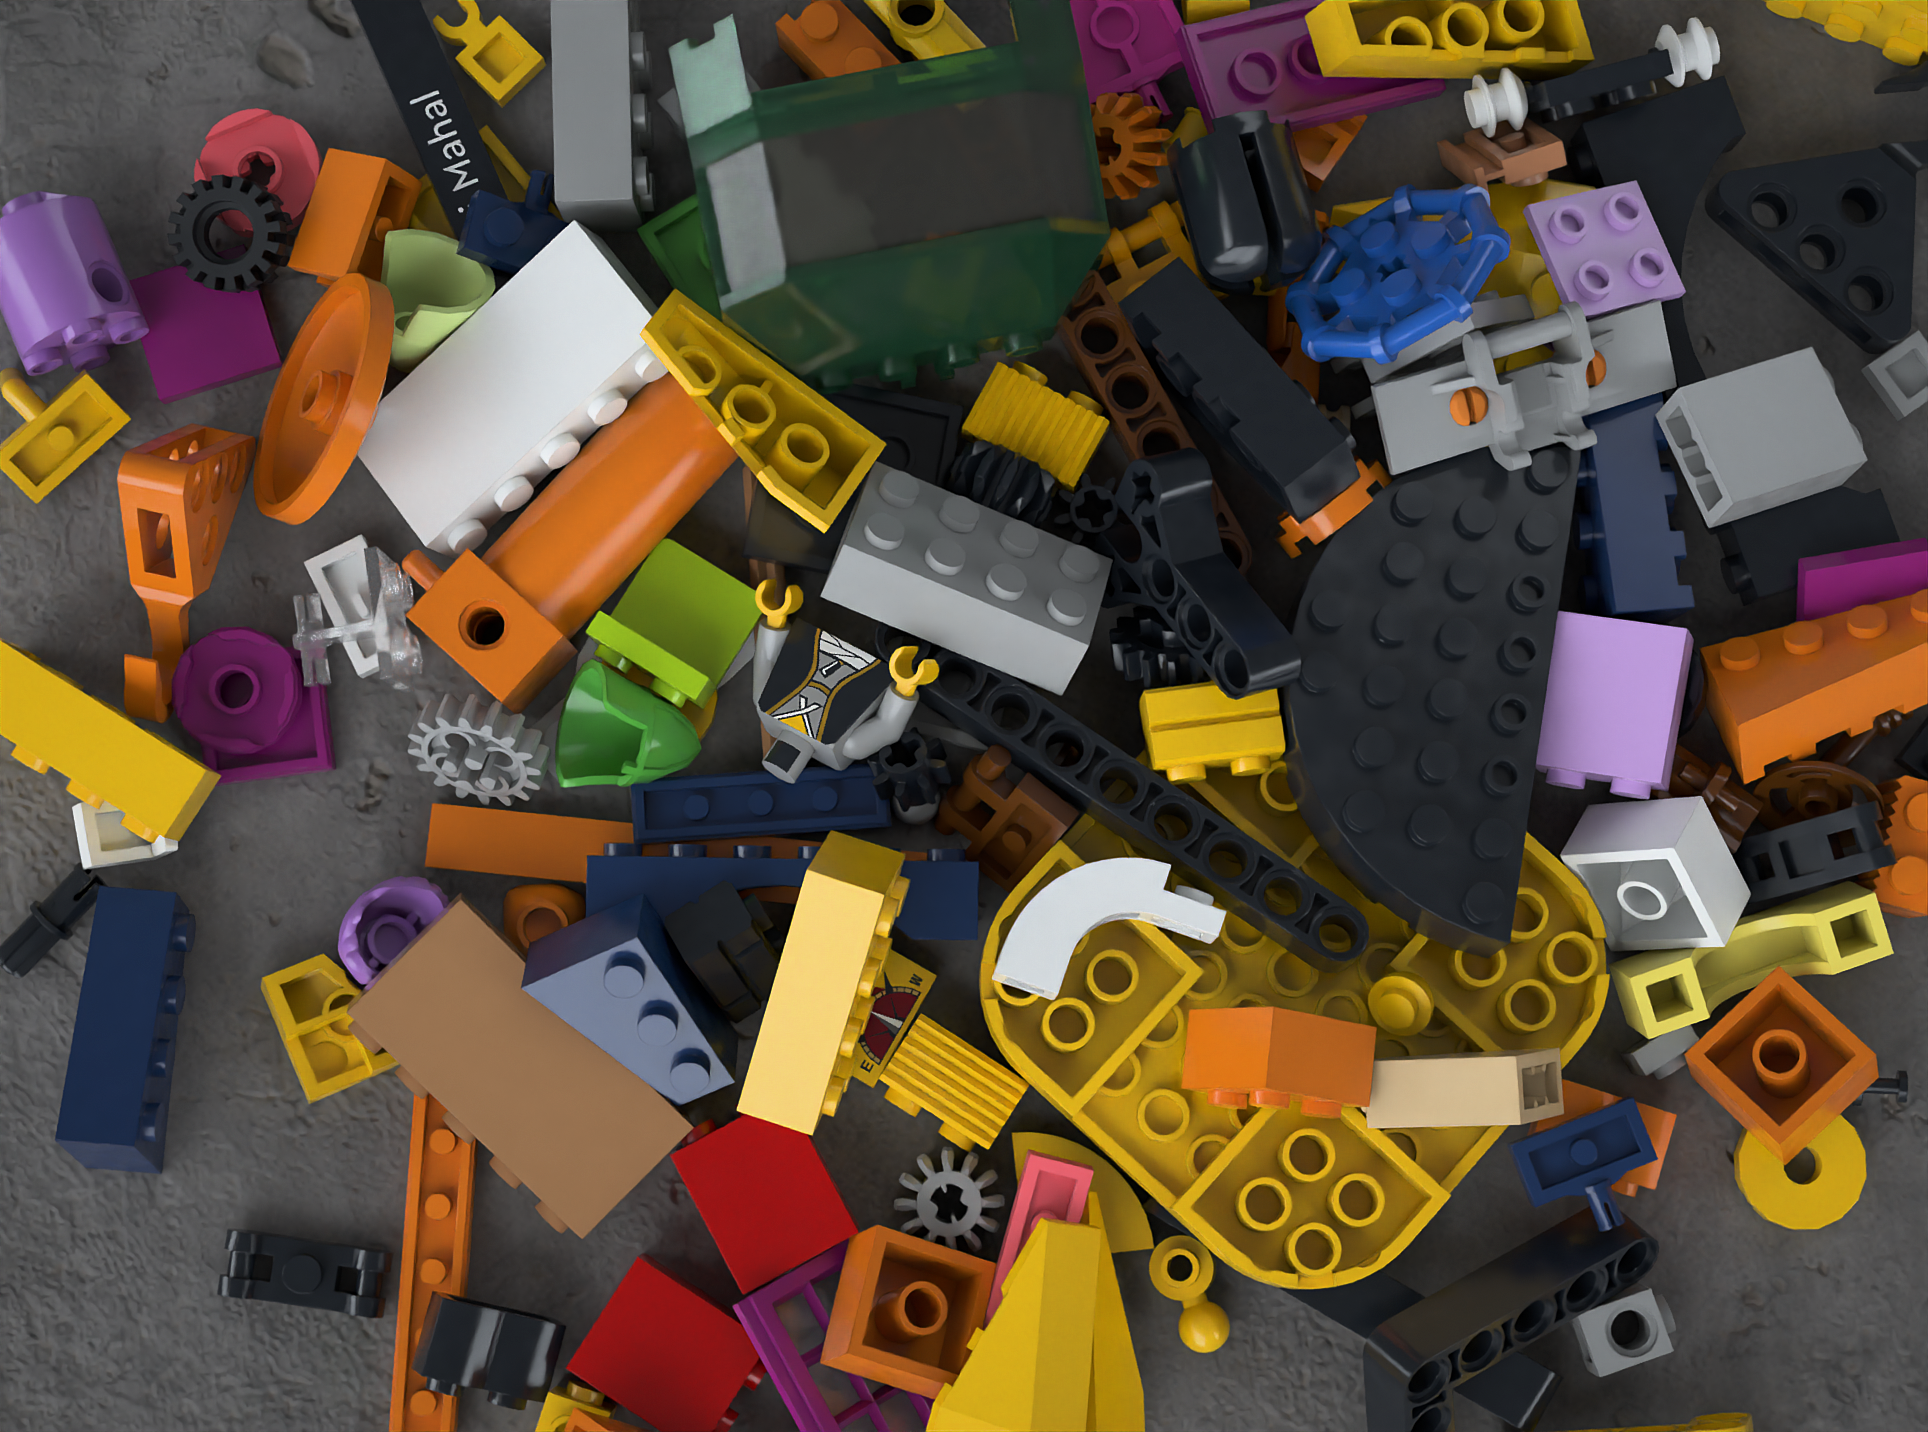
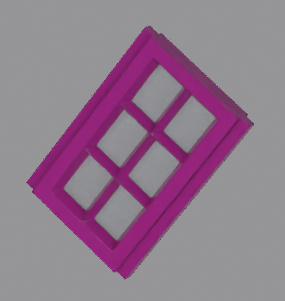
(789, 1331)

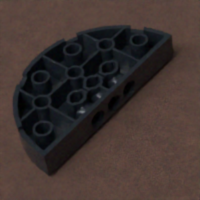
(1430, 687)

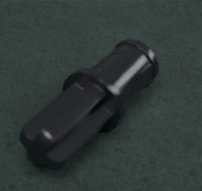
(49, 921)

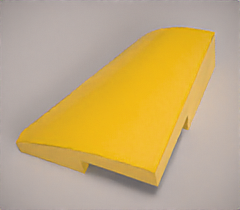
(313, 1021)

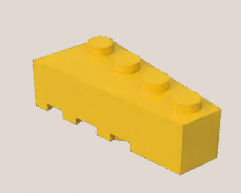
(1449, 38)
(98, 748)

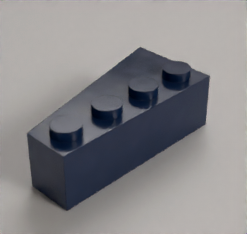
(1625, 521)
(126, 1031)

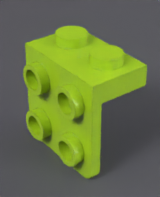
(678, 624)

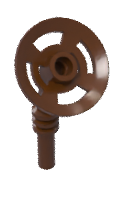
(1824, 784)

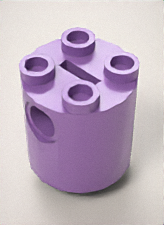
(63, 284)

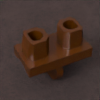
(1727, 802)

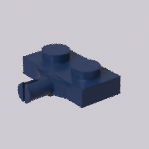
(510, 232)
(1585, 1158)

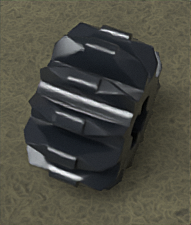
(1003, 482)

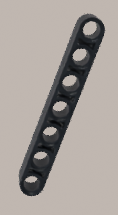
(1510, 1389)

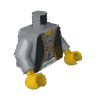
(824, 693)

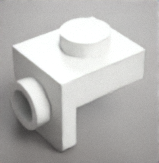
(108, 843)

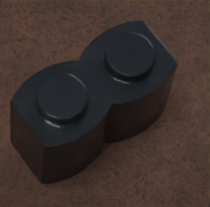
(487, 1349)

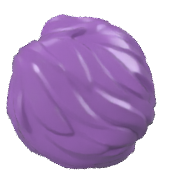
(386, 922)

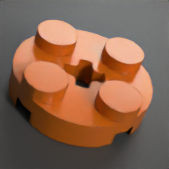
(1335, 512)

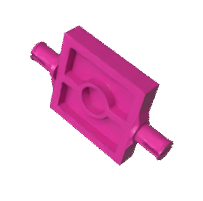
(1128, 47)

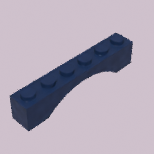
(936, 907)

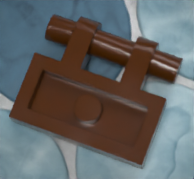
(1022, 829)

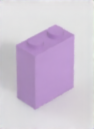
(1613, 703)

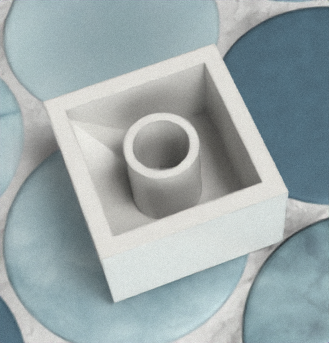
(1657, 873)

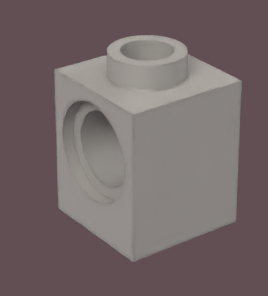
(1594, 1335)

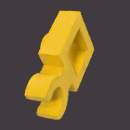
(492, 54)

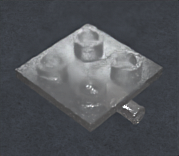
(396, 651)

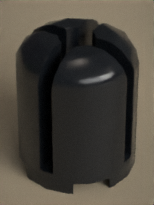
(1246, 204)

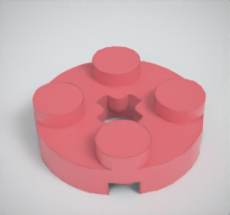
(274, 140)

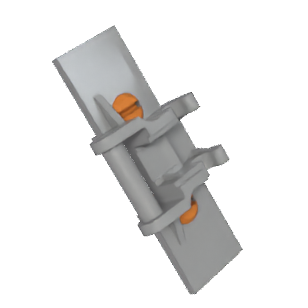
(1531, 406)

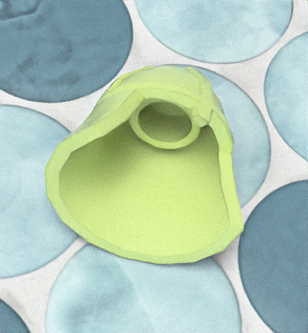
(430, 292)

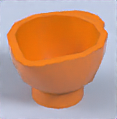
(540, 910)

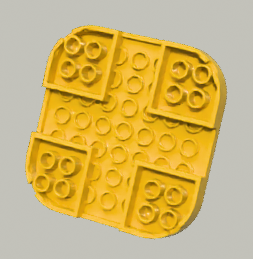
(1265, 1186)

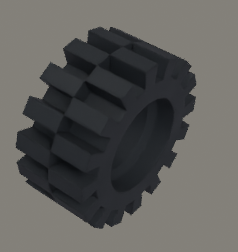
(194, 225)

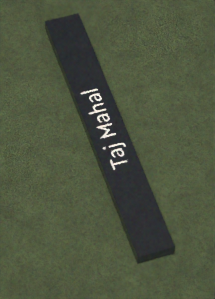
(430, 107)

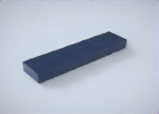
(756, 805)

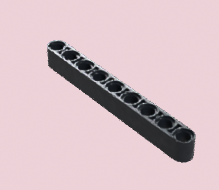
(1136, 818)

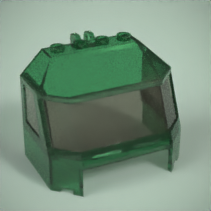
(898, 202)

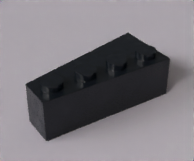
(1239, 392)

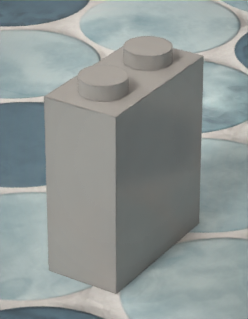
(1761, 436)

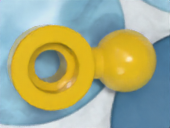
(1202, 1323)

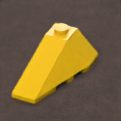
(1037, 1349)

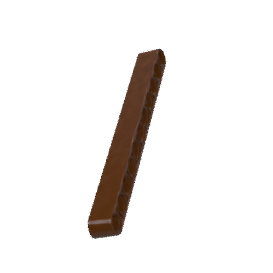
(1128, 364)

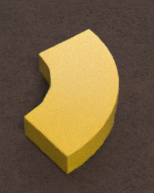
(1120, 1207)

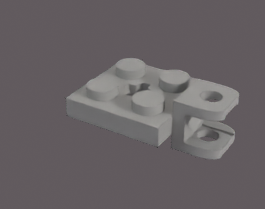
(1441, 346)

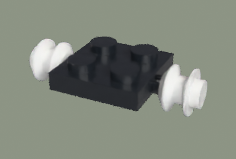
(1613, 82)

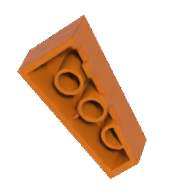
(1815, 679)

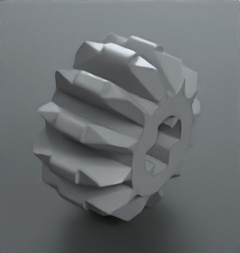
(970, 1196)

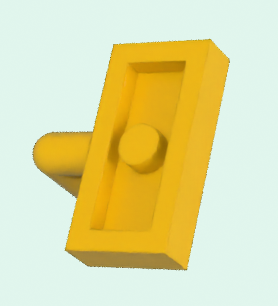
(55, 433)

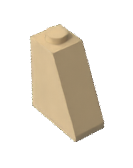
(1466, 1089)

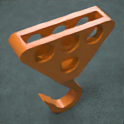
(181, 499)

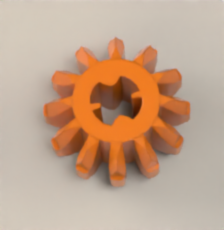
(1133, 127)

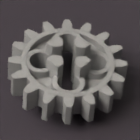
(442, 739)

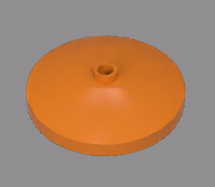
(324, 399)

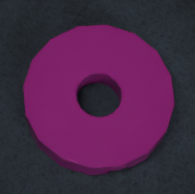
(274, 696)

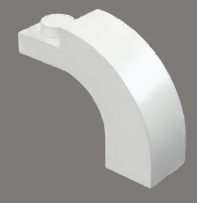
(1090, 896)

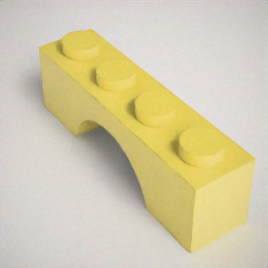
(1803, 937)

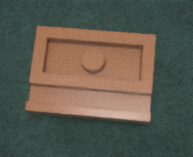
(1510, 155)

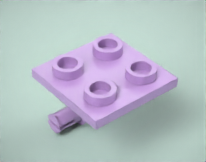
(1603, 250)

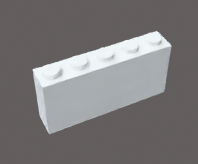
(513, 392)

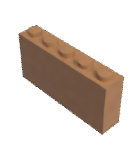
(514, 1071)

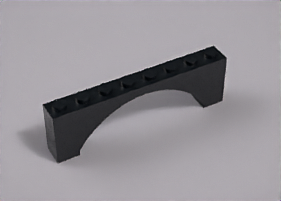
(1669, 153)

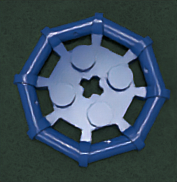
(1395, 269)

